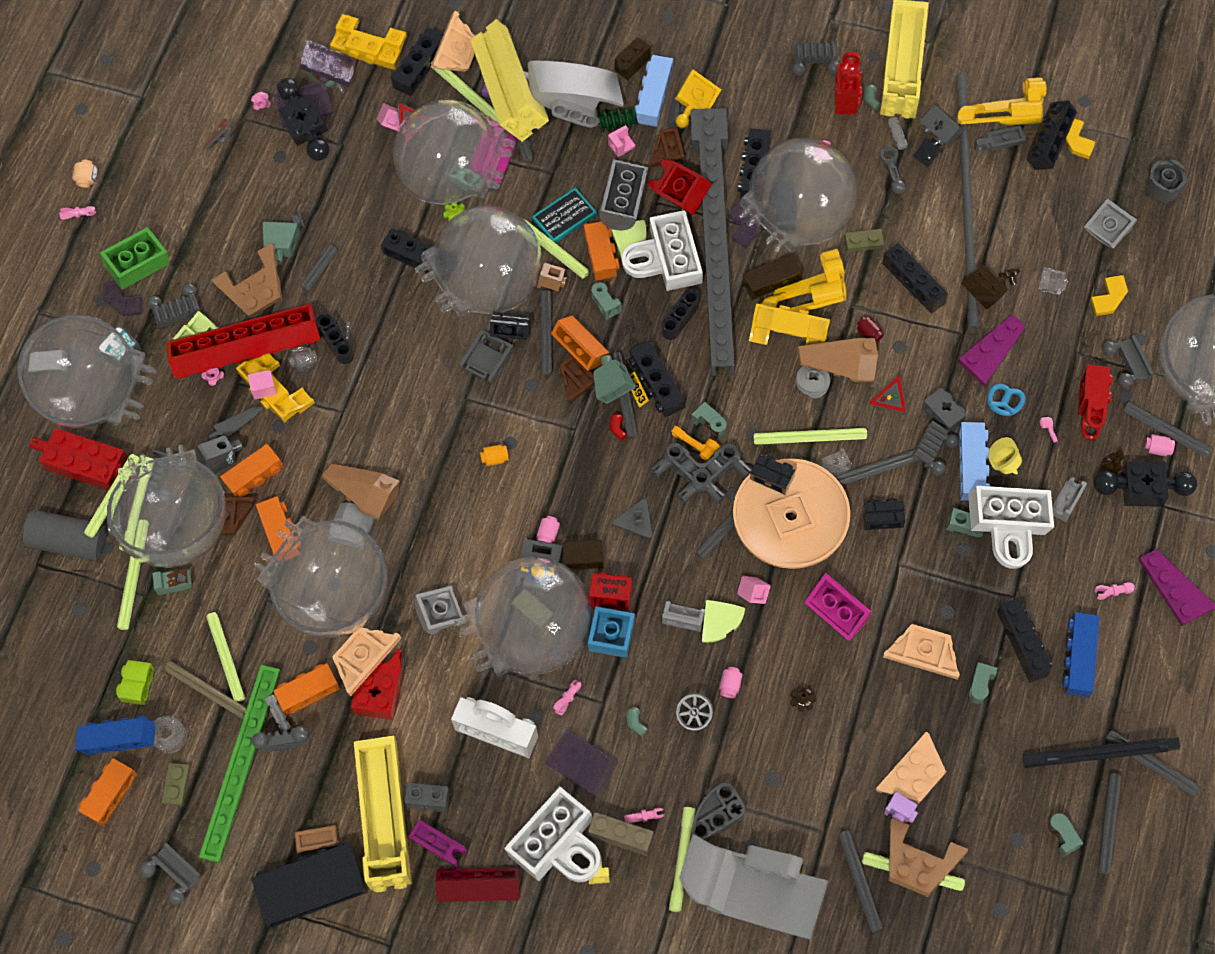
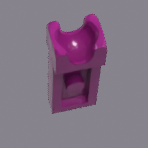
(436, 842)

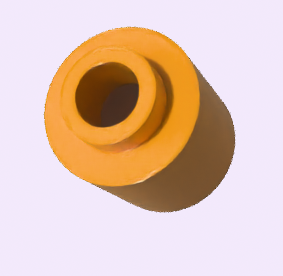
(494, 455)

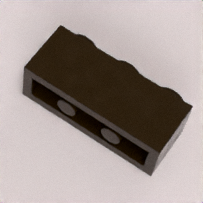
(772, 276)

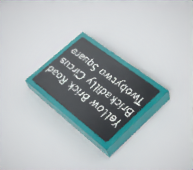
(564, 215)

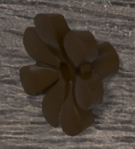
(1011, 275)
(1113, 461)
(802, 701)

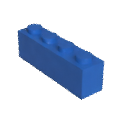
(1082, 655)
(115, 736)

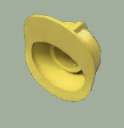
(1005, 456)

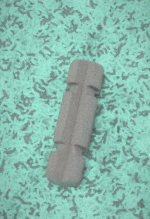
(897, 133)
(277, 713)

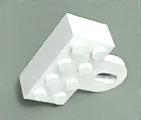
(669, 253)
(1011, 516)
(495, 726)
(554, 838)

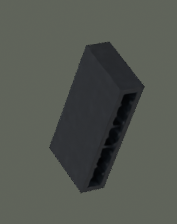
(308, 884)

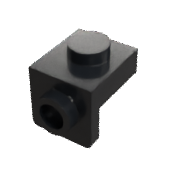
(927, 152)

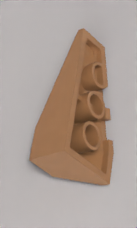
(847, 358)
(369, 490)

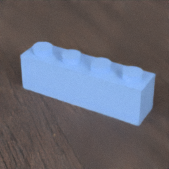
(654, 90)
(972, 457)

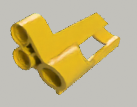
(1023, 110)
(825, 288)

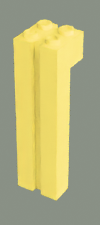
(904, 58)
(506, 82)
(382, 814)

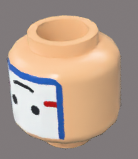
(84, 173)

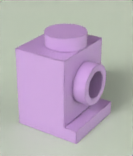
(901, 808)

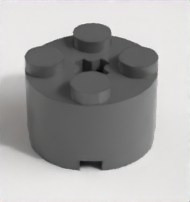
(1166, 180)

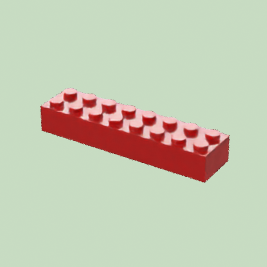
(242, 341)

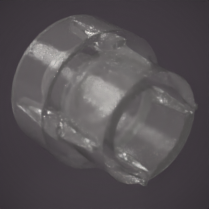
(175, 740)

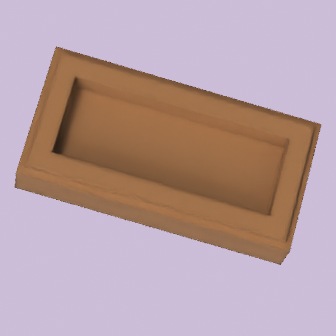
(316, 839)

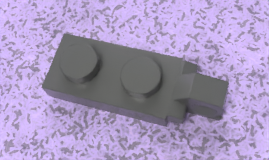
(1001, 139)

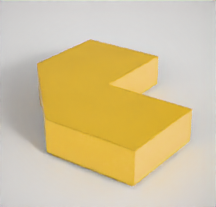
(1079, 145)
(1108, 303)

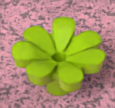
(453, 210)

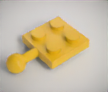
(695, 94)

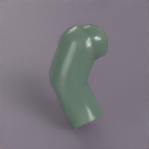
(869, 97)
(633, 721)

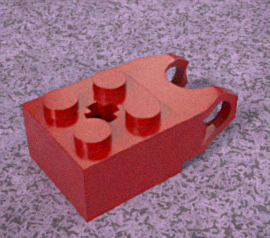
(848, 85)
(680, 186)
(1094, 398)
(383, 680)

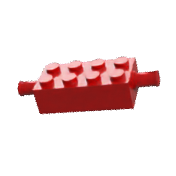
(80, 458)

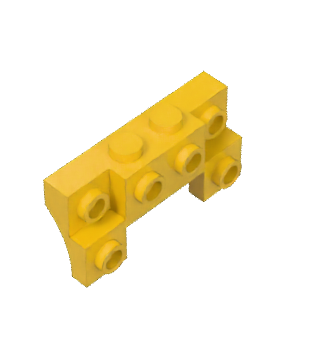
(368, 47)
(787, 322)
(282, 403)

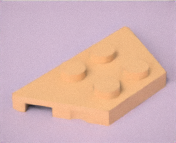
(455, 47)
(925, 650)
(362, 655)
(915, 772)

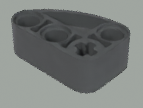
(714, 807)

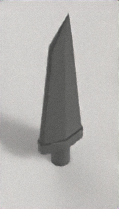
(231, 425)

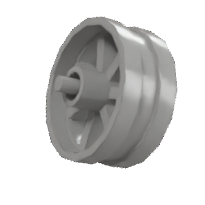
(694, 711)

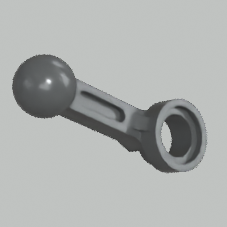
(897, 185)

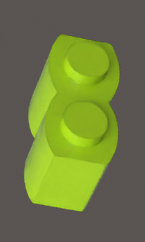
(135, 682)

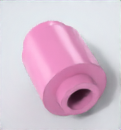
(1159, 445)
(548, 530)
(730, 682)

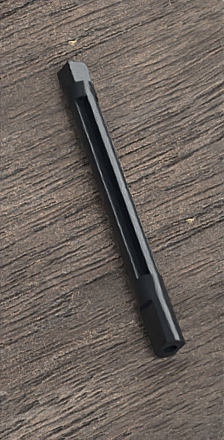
(1100, 752)

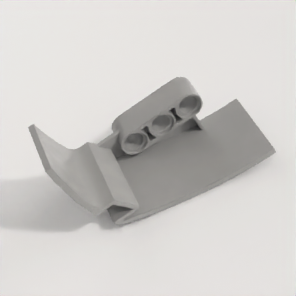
(573, 89)
(753, 887)

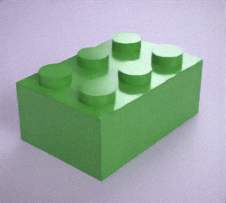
(134, 258)

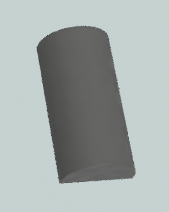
(622, 195)
(63, 535)

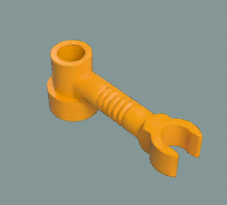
(707, 449)

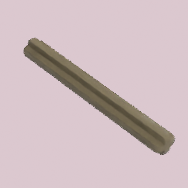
(205, 689)

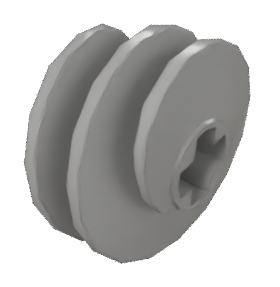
(806, 382)

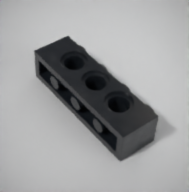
(423, 50)
(759, 140)
(914, 278)
(646, 354)

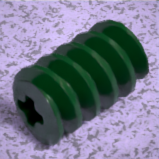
(617, 119)

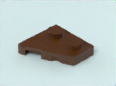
(667, 147)
(575, 378)
(236, 513)

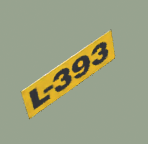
(638, 393)

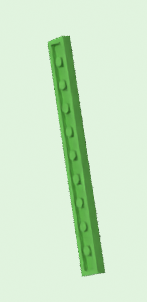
(239, 766)

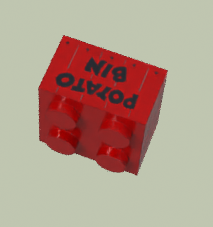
(611, 591)

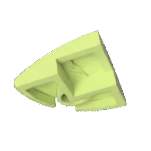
(630, 236)
(196, 325)
(720, 620)

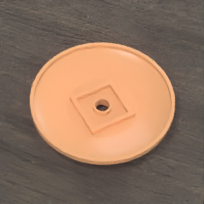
(819, 524)

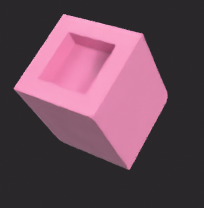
(389, 117)
(620, 141)
(262, 384)
(753, 589)

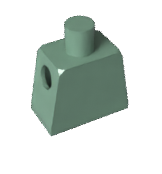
(283, 237)
(612, 380)

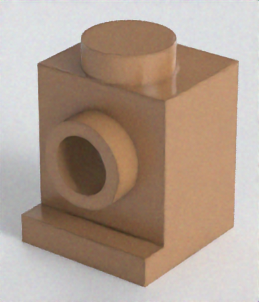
(551, 277)

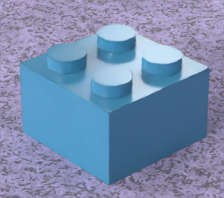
(611, 632)

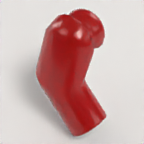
(614, 426)

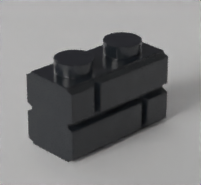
(510, 325)
(773, 474)
(883, 514)

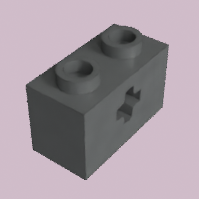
(937, 117)
(944, 410)
(427, 797)

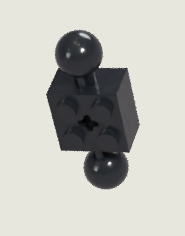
(297, 110)
(1145, 483)

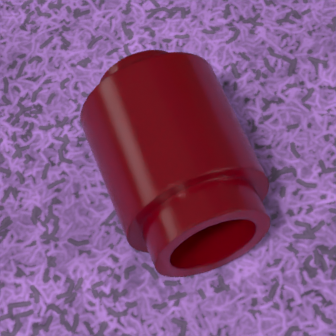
(870, 329)

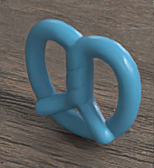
(993, 405)

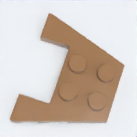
(256, 291)
(916, 868)

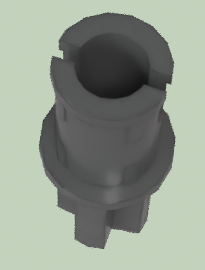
(525, 150)

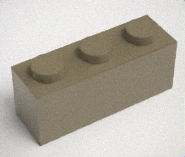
(621, 834)

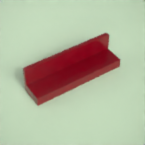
(477, 884)

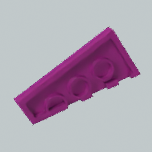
(988, 353)
(1176, 589)

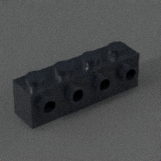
(1051, 135)
(404, 248)
(1024, 640)

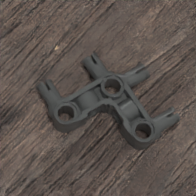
(691, 470)

